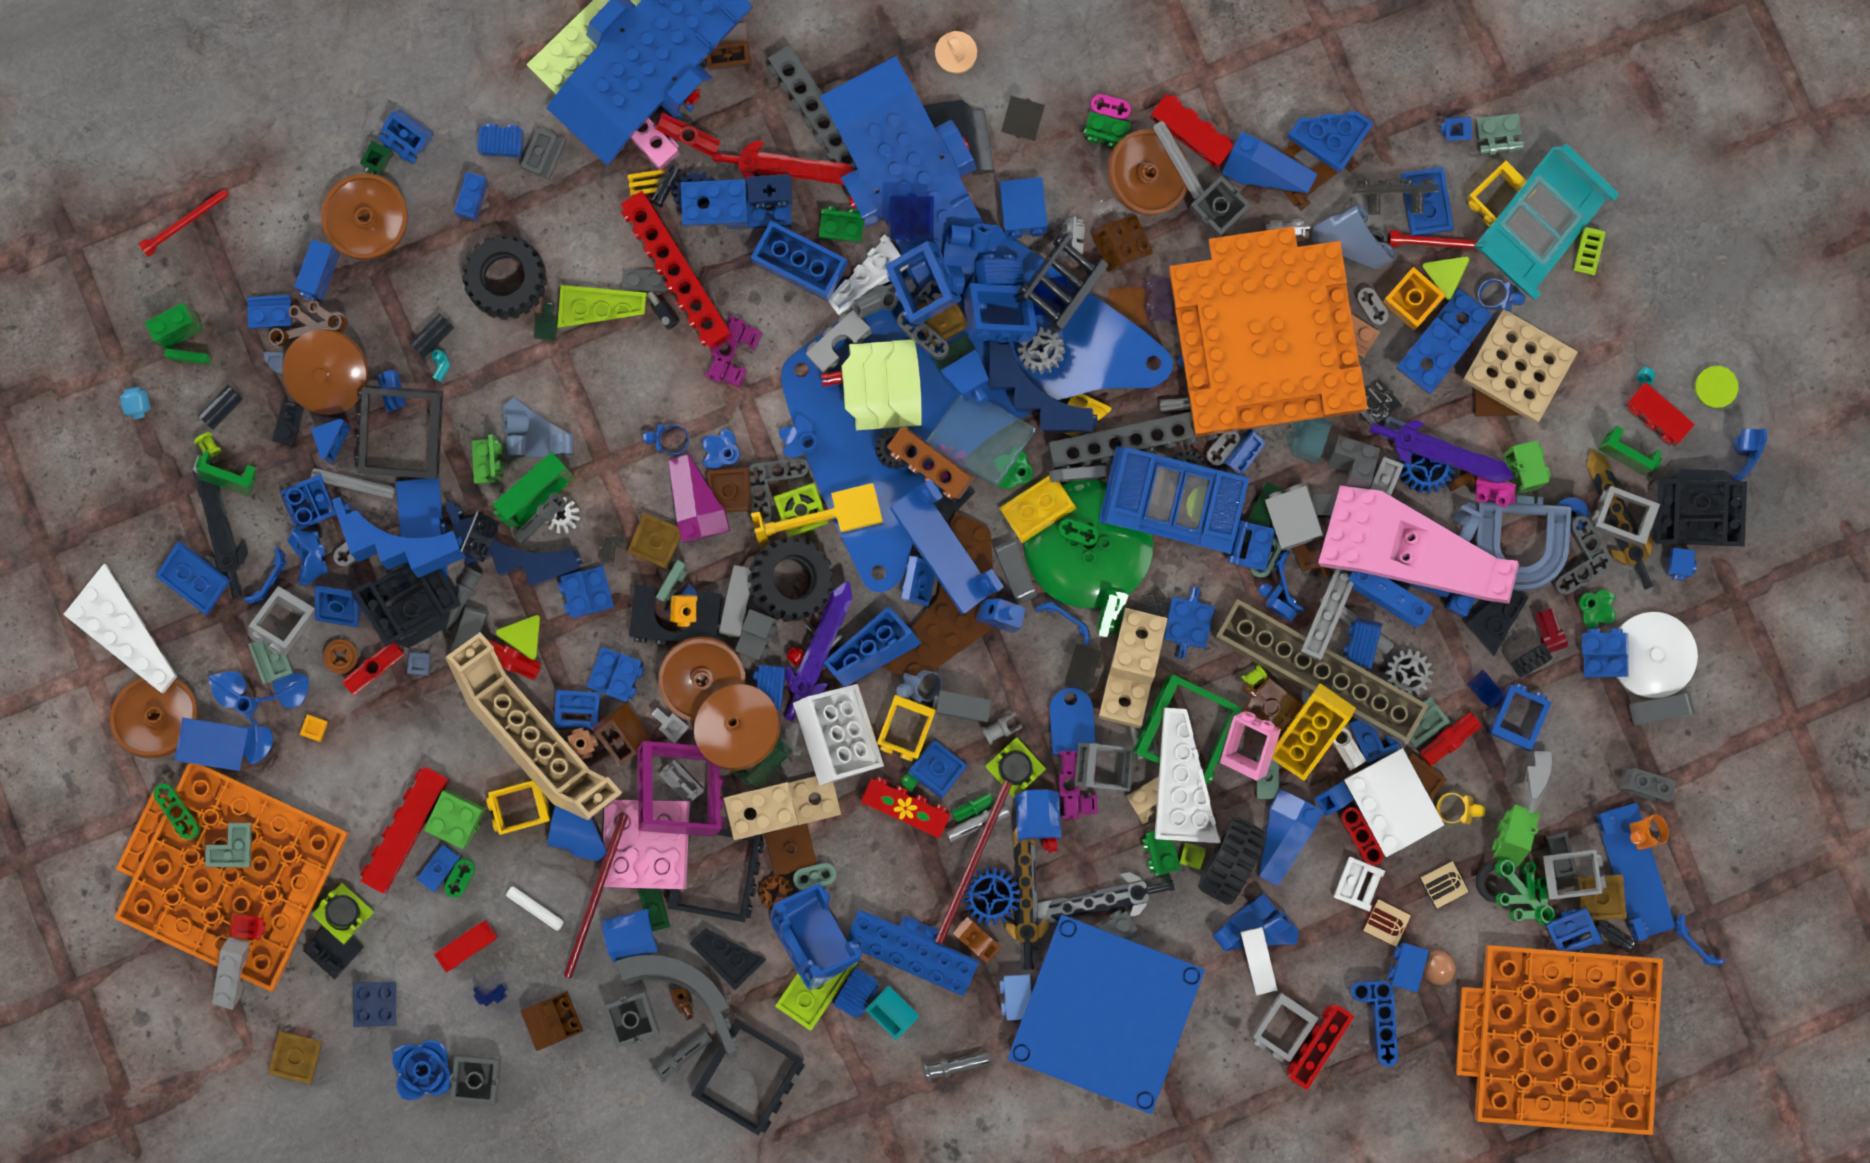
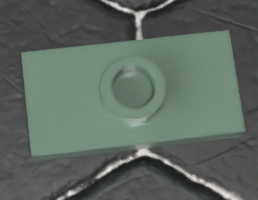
(1269, 785)

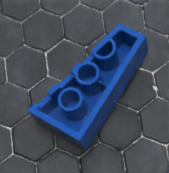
(872, 647)

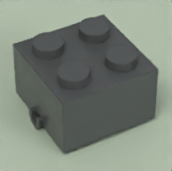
(1220, 207)
(631, 1019)
(475, 1079)

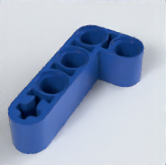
(1379, 1023)

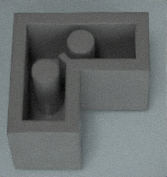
(1355, 458)
(755, 635)

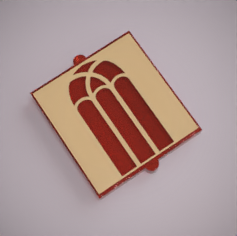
(1386, 922)

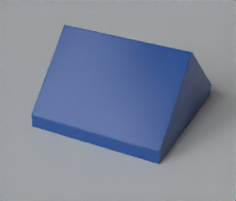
(330, 438)
(336, 607)

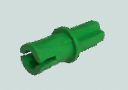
(973, 807)

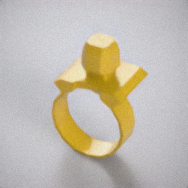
(1471, 809)

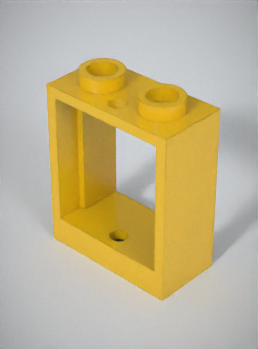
(1509, 175)
(912, 706)
(541, 802)

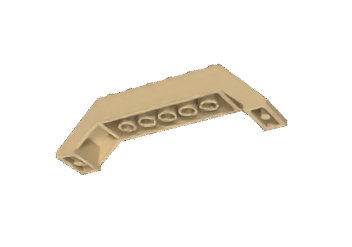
(526, 732)

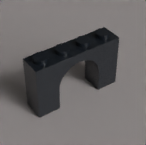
(645, 624)

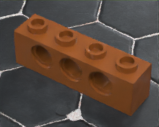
(960, 478)

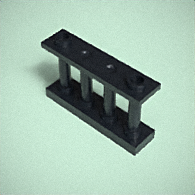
(1082, 286)

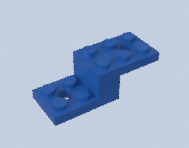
(727, 206)
(1444, 341)

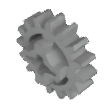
(1051, 346)
(1413, 664)

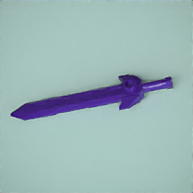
(1440, 451)
(812, 663)

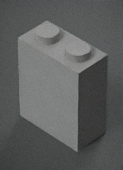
(1294, 517)

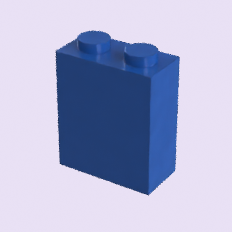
(1023, 207)
(316, 271)

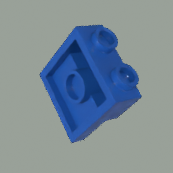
(918, 582)
(586, 592)
(1606, 653)
(615, 675)

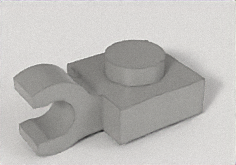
(672, 726)

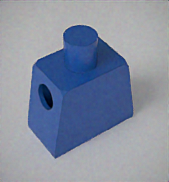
(968, 378)
(1004, 615)

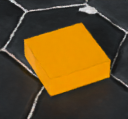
(314, 728)

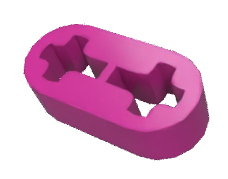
(1112, 102)

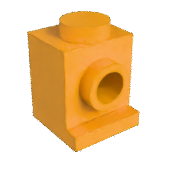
(678, 603)

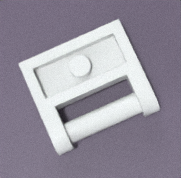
(1352, 881)

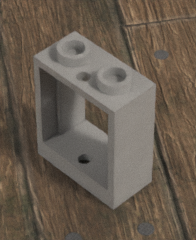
(1646, 524)
(290, 603)
(1551, 880)
(1297, 1009)

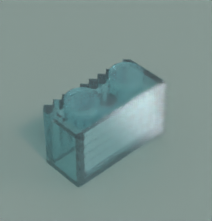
(1311, 439)

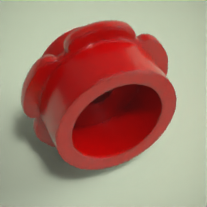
(795, 655)
(1050, 844)

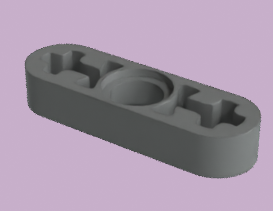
(1078, 474)

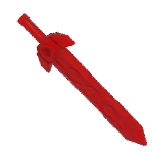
(776, 164)

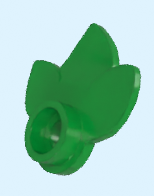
(1013, 478)
(1600, 609)

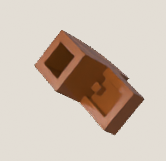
(977, 940)

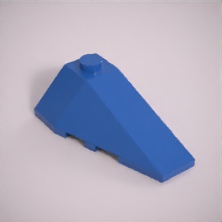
(1264, 166)
(1287, 832)

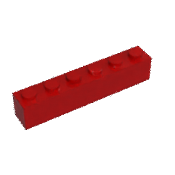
(404, 830)

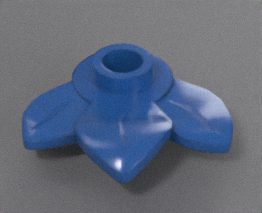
(796, 437)
(717, 449)

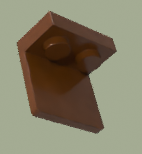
(1121, 242)

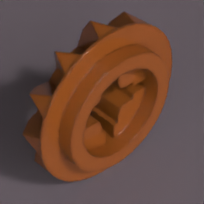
(330, 656)
(771, 883)

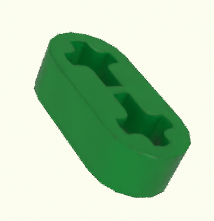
(1080, 527)
(455, 875)

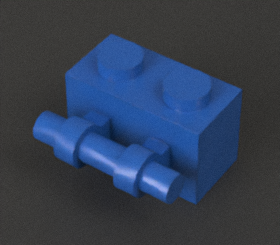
(408, 133)

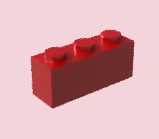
(1659, 415)

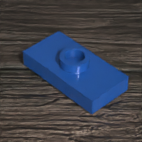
(1245, 452)
(438, 868)

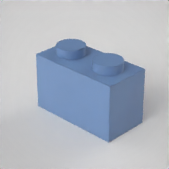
(1017, 995)

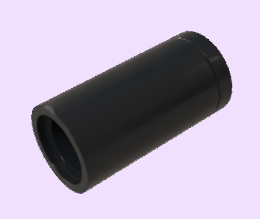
(431, 335)
(220, 407)

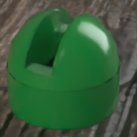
(908, 782)

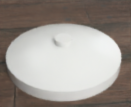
(1659, 655)

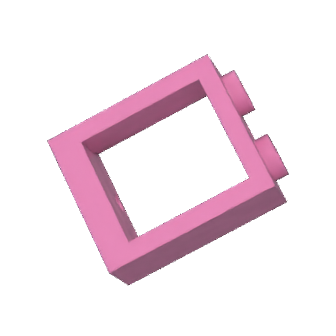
(1241, 763)

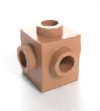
(589, 739)

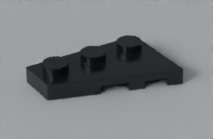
(1495, 620)
(726, 958)

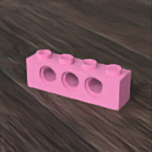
(659, 156)

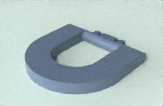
(1556, 544)

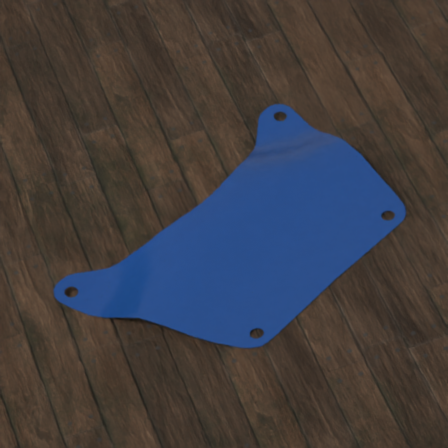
(1099, 353)

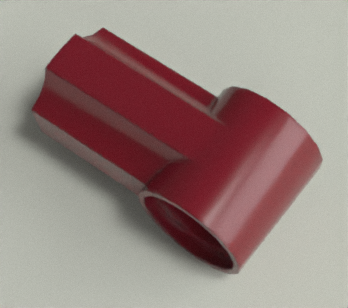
(1551, 634)

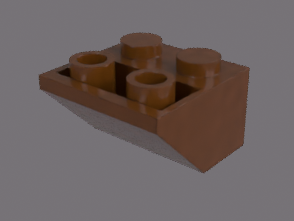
(732, 50)
(621, 733)
(551, 1021)

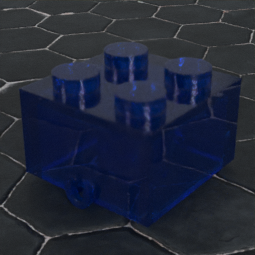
(911, 218)

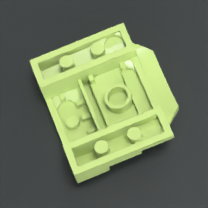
(882, 385)

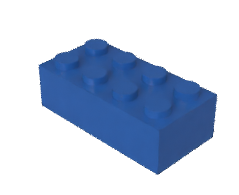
(799, 261)

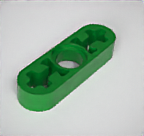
(167, 810)

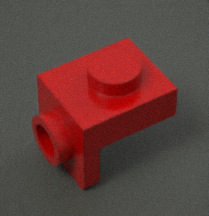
(247, 926)

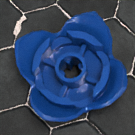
(310, 553)
(410, 1082)

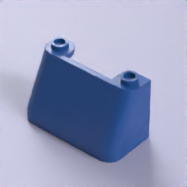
(813, 936)

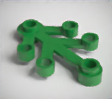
(1526, 892)

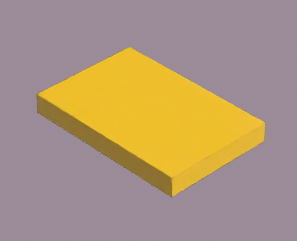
(1037, 508)

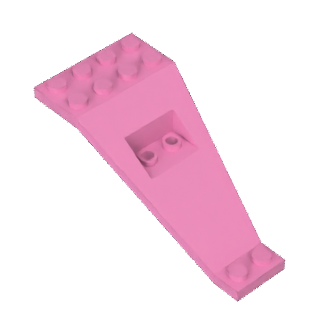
(1372, 536)

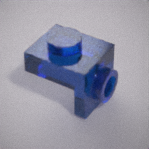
(1485, 689)
(496, 995)

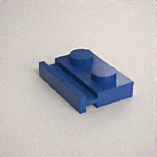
(269, 312)

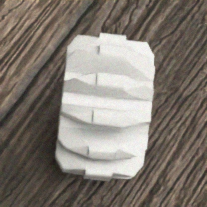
(567, 521)

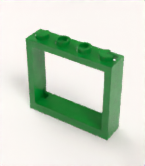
(533, 489)
(1157, 714)

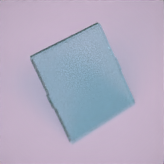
(981, 438)

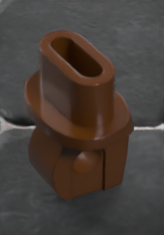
(1465, 478)
(684, 1005)

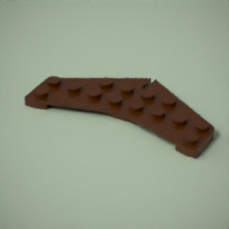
(942, 627)

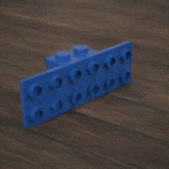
(421, 510)
(913, 950)

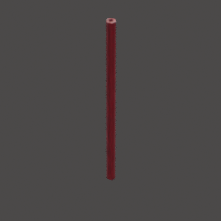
(973, 862)
(596, 895)

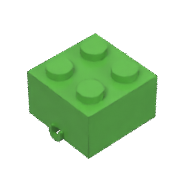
(1527, 467)
(455, 819)
(1515, 835)

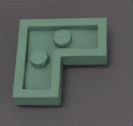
(237, 851)

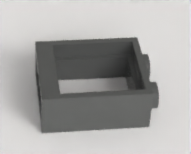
(962, 706)
(1086, 766)
(1645, 786)

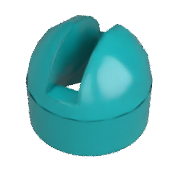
(1646, 371)

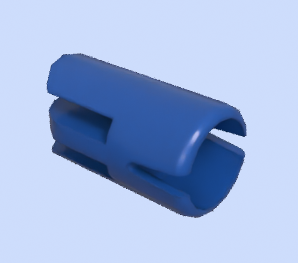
(391, 379)

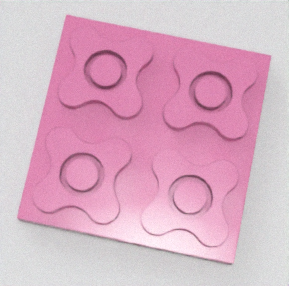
(643, 856)

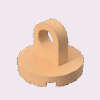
(956, 52)

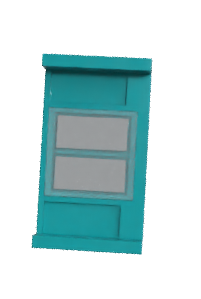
(1544, 218)

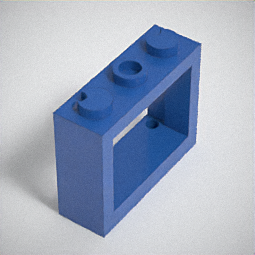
(941, 273)
(999, 332)

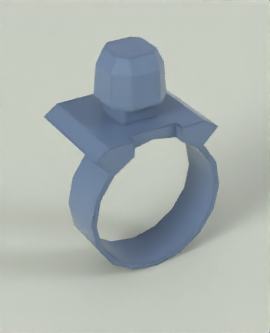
(1469, 518)
(910, 687)

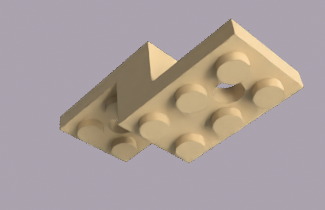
(1133, 668)
(780, 807)

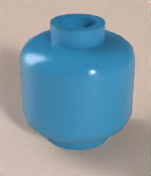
(135, 402)

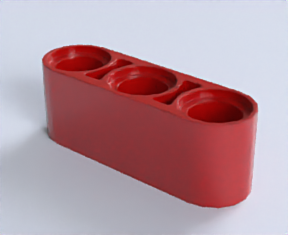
(1369, 843)
(465, 946)

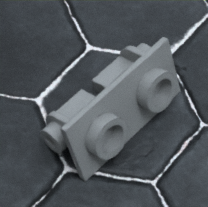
(1299, 226)
(1076, 227)
(681, 782)

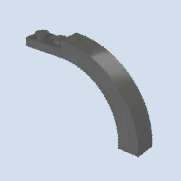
(671, 970)

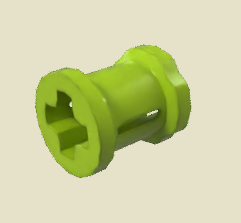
(206, 443)
(1255, 677)

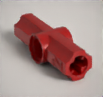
(675, 128)
(514, 661)
(362, 677)
(1450, 739)

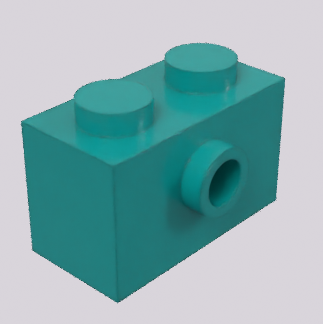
(899, 1012)

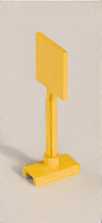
(852, 508)

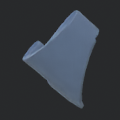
(1355, 238)
(532, 435)

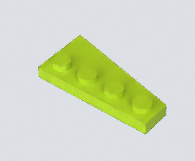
(591, 305)

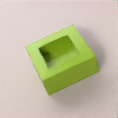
(1192, 856)

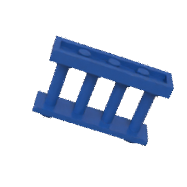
(1391, 598)

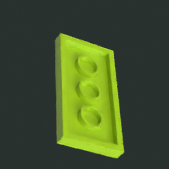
(807, 1005)

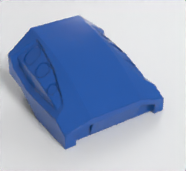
(308, 502)
(1038, 815)
(629, 935)

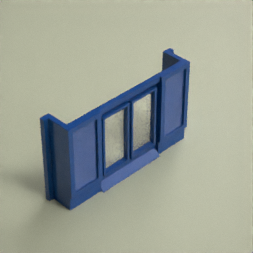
(1173, 499)

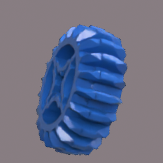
(1426, 475)
(993, 879)

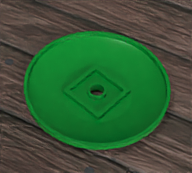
(1081, 574)

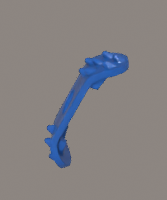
(1279, 566)
(261, 595)
(1051, 607)
(1682, 930)

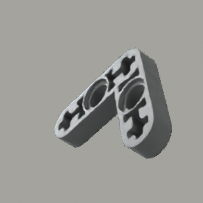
(907, 329)
(767, 476)
(1591, 557)

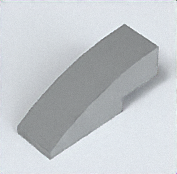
(736, 602)
(1537, 778)

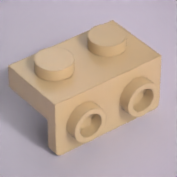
(1145, 801)

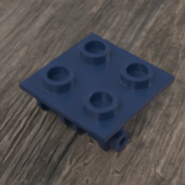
(374, 1004)

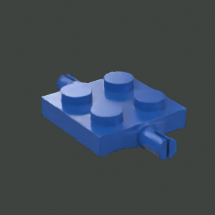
(1188, 623)

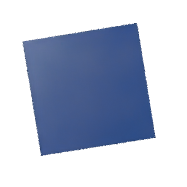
(937, 769)

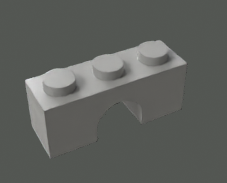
(849, 328)
(228, 982)

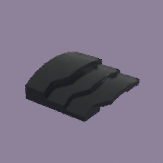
(971, 126)
(1701, 509)
(407, 607)

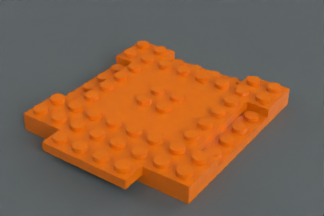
(1266, 333)
(194, 904)
(1563, 1039)

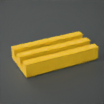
(631, 177)

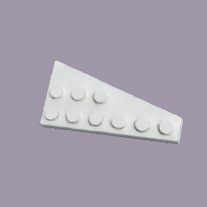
(114, 623)
(1182, 792)

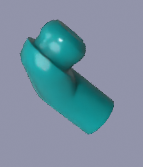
(442, 363)

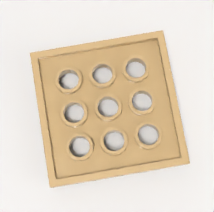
(1524, 380)

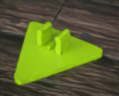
(1447, 273)
(522, 635)

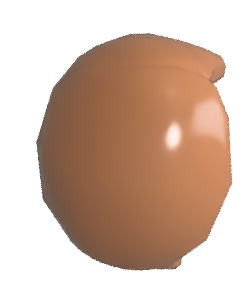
(1439, 967)

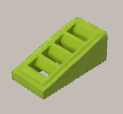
(1581, 249)

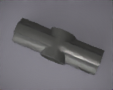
(880, 298)

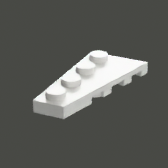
(865, 276)

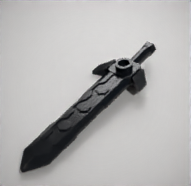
(220, 533)

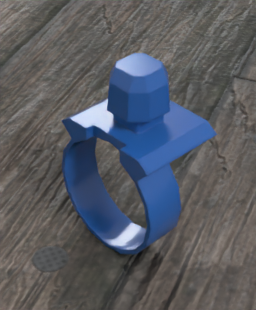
(1512, 296)
(650, 438)
(1275, 604)

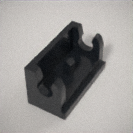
(948, 507)

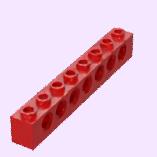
(632, 210)

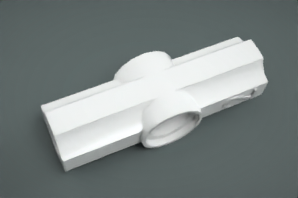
(1349, 751)

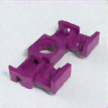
(719, 366)
(1072, 803)

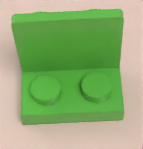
(486, 460)

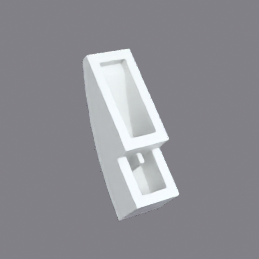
(1259, 961)

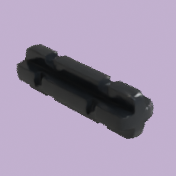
(1614, 936)

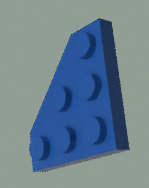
(1331, 136)

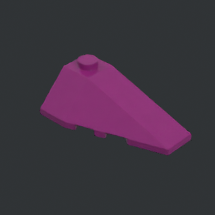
(696, 507)

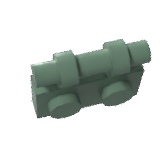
(1499, 127)

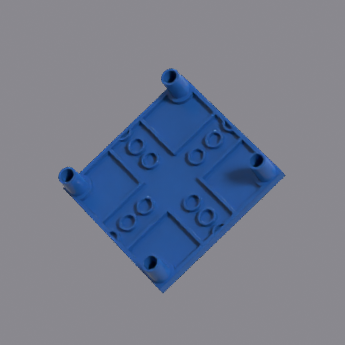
(1106, 1014)

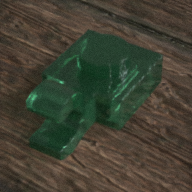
(546, 327)

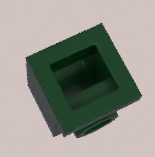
(373, 152)

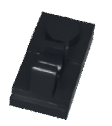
(288, 423)

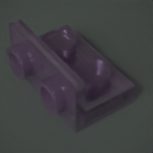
(1161, 300)

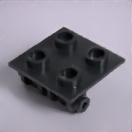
(480, 537)
(331, 953)

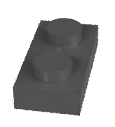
(644, 281)

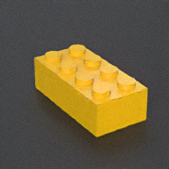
(1312, 731)

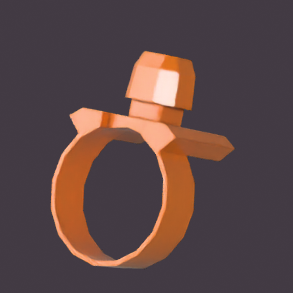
(1641, 835)

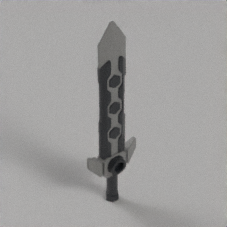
(1103, 899)

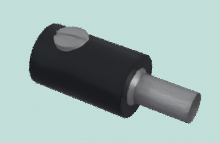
(663, 311)

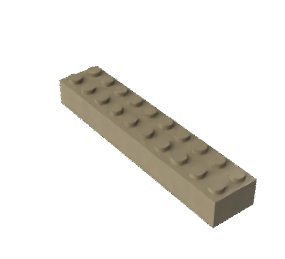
(1279, 651)

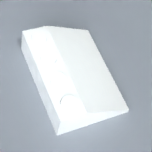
(838, 734)
(1394, 802)

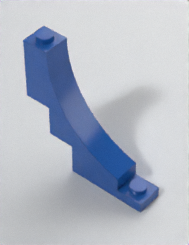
(422, 553)

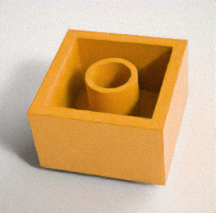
(1413, 298)

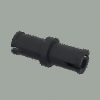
(665, 185)

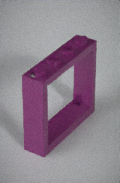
(645, 790)

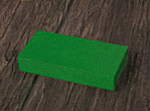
(186, 356)

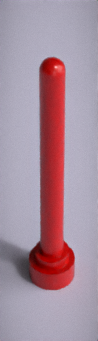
(1396, 238)
(150, 245)

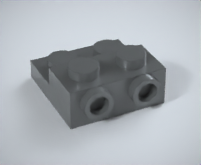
(1122, 926)

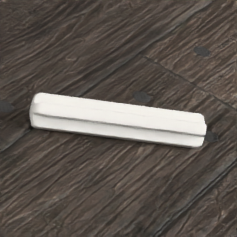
(535, 908)

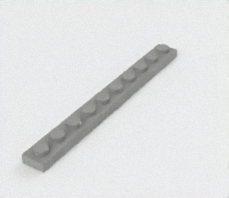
(1340, 585)

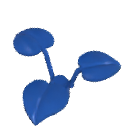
(228, 691)

